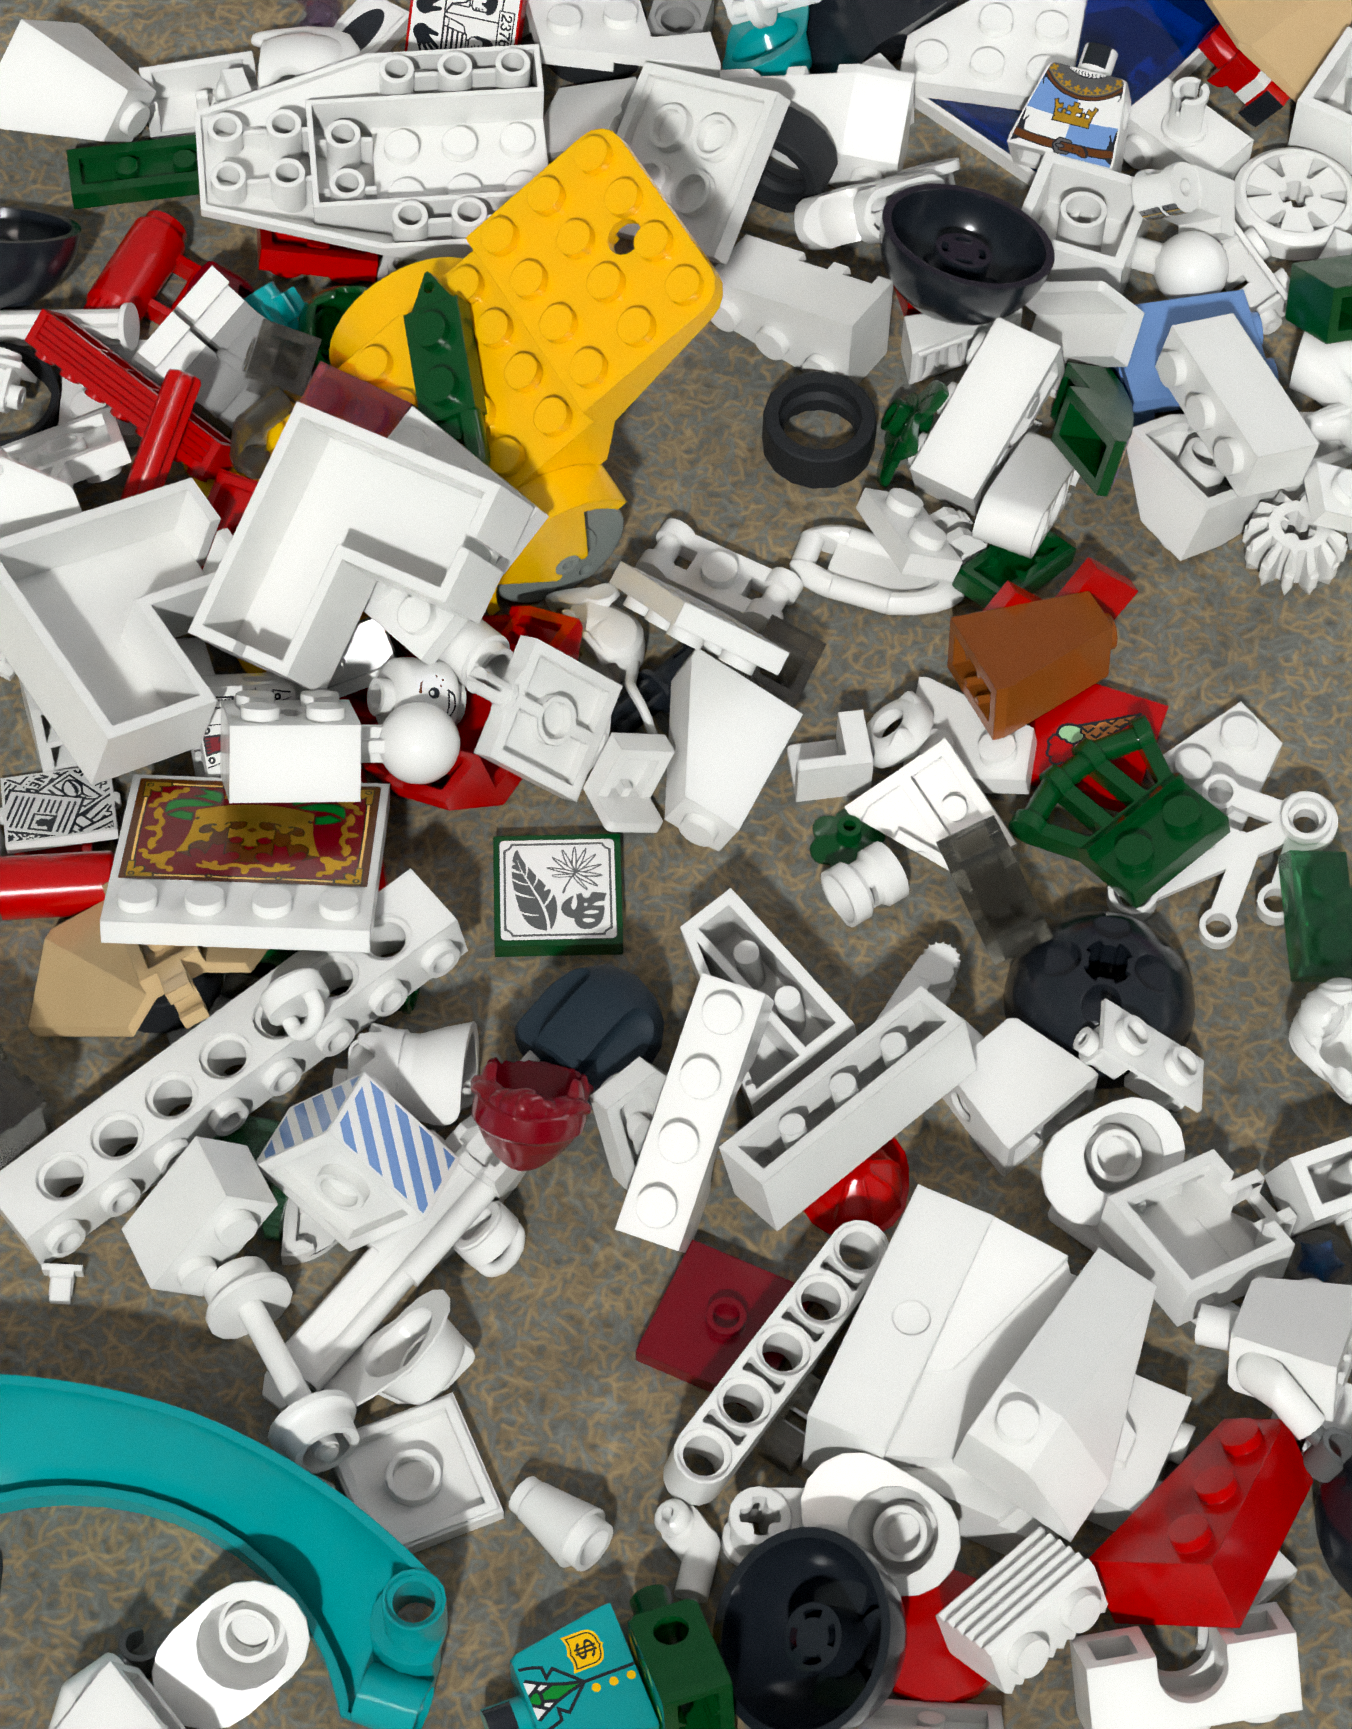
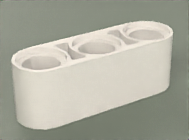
(1026, 497)

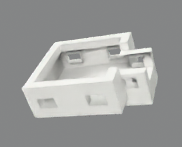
(1189, 1242)

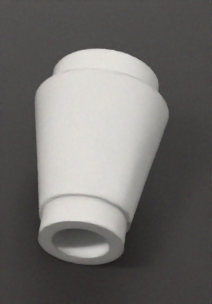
(562, 1523)

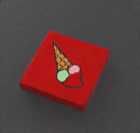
(1092, 716)

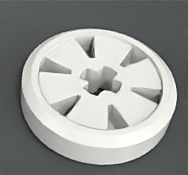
(1299, 176)

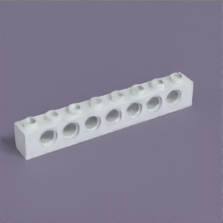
(191, 1073)

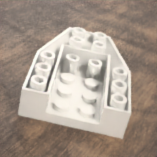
(379, 149)

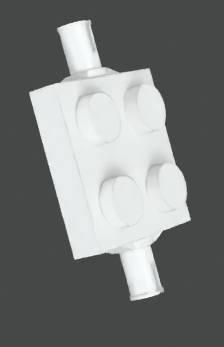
(545, 717)

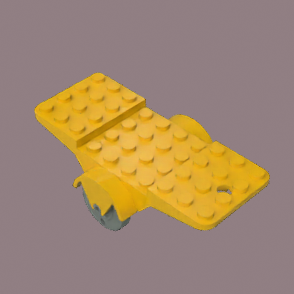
(559, 341)

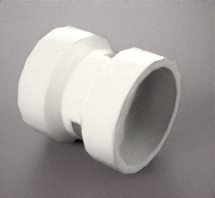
(865, 883)

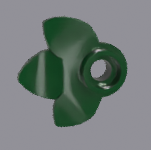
(903, 425)

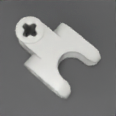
(857, 209)

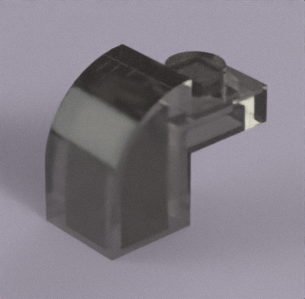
(994, 890)

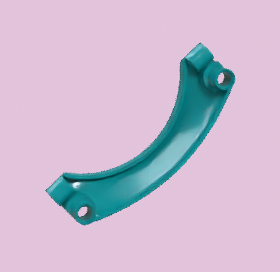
(291, 1528)

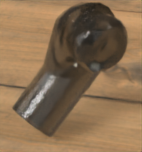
(250, 432)

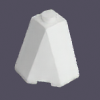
(70, 85)

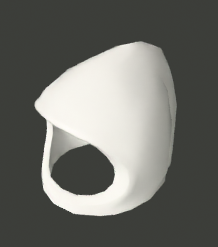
(299, 51)

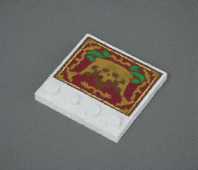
(244, 872)

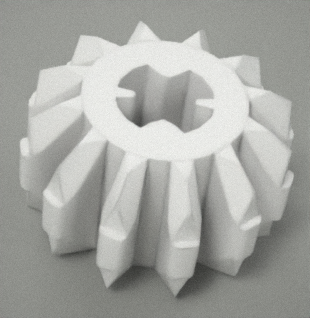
(1290, 547)

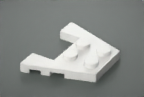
(612, 32)

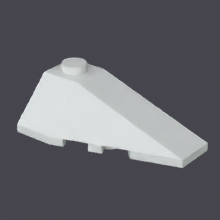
(858, 107)
(1186, 496)
(1062, 1406)

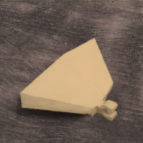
(1285, 36)
(110, 987)

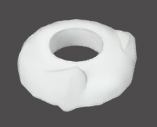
(908, 736)

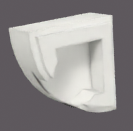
(302, 1237)

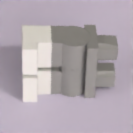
(209, 340)

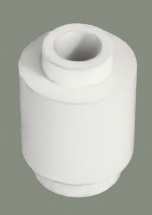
(477, 647)

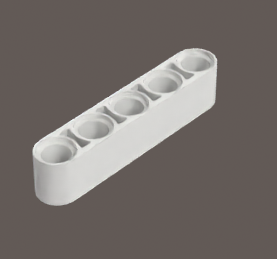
(757, 1384)

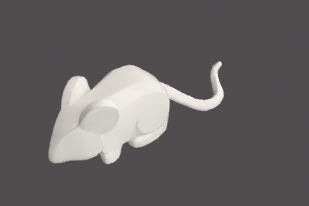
(610, 637)

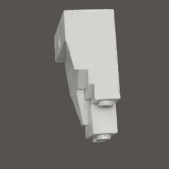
(934, 1344)

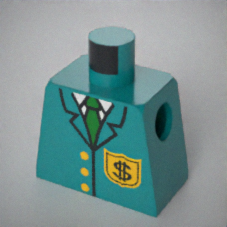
(576, 1681)

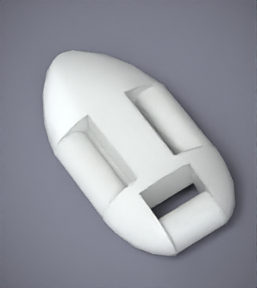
(865, 574)

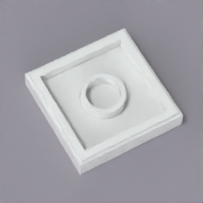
(421, 1475)

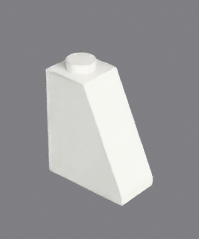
(724, 748)

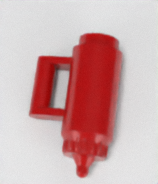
(142, 266)
(53, 881)

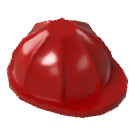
(870, 1192)

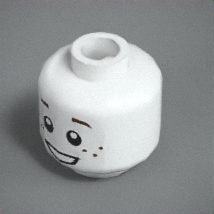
(412, 680)

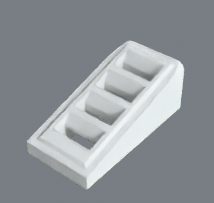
(938, 346)

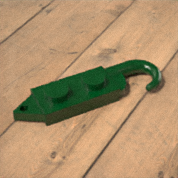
(447, 365)

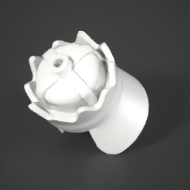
(422, 1071)

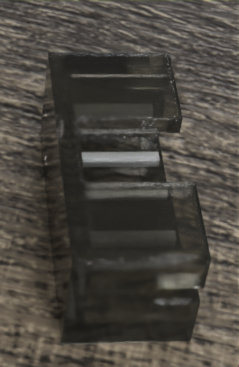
(785, 1437)

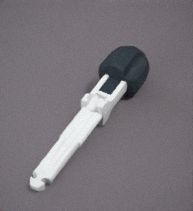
(584, 1021)

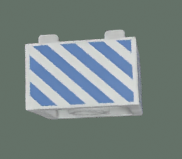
(358, 1162)

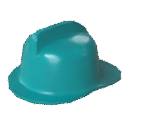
(770, 48)

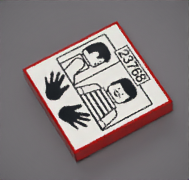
(464, 24)

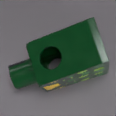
(679, 1662)

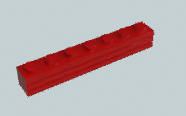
(123, 388)

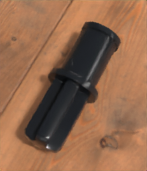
(655, 690)

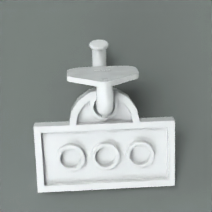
(42, 468)

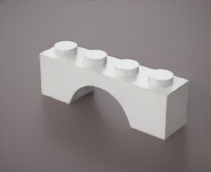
(687, 1126)

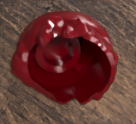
(529, 1110)

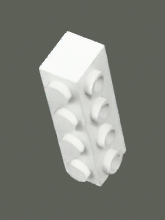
(848, 1107)

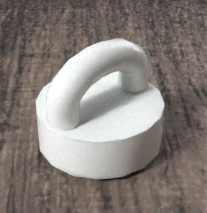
(292, 998)
(488, 1237)

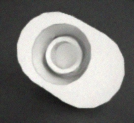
(1108, 1154)
(409, 1357)
(888, 1515)
(231, 1654)

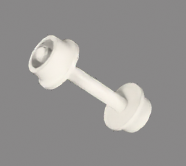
(315, 1426)

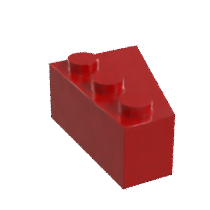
(1207, 1530)

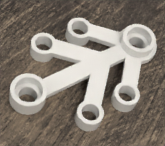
(1239, 852)

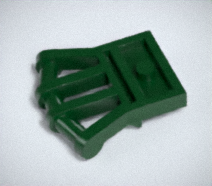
(1142, 844)

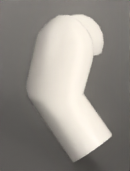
(693, 1543)

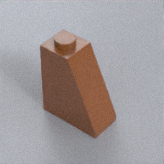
(1029, 657)

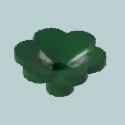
(841, 838)

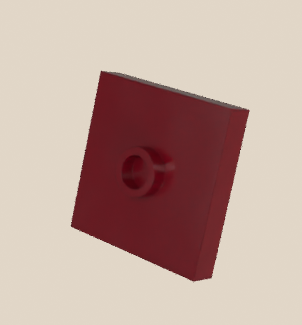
(711, 1316)

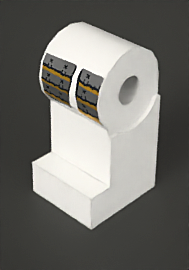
(1188, 198)

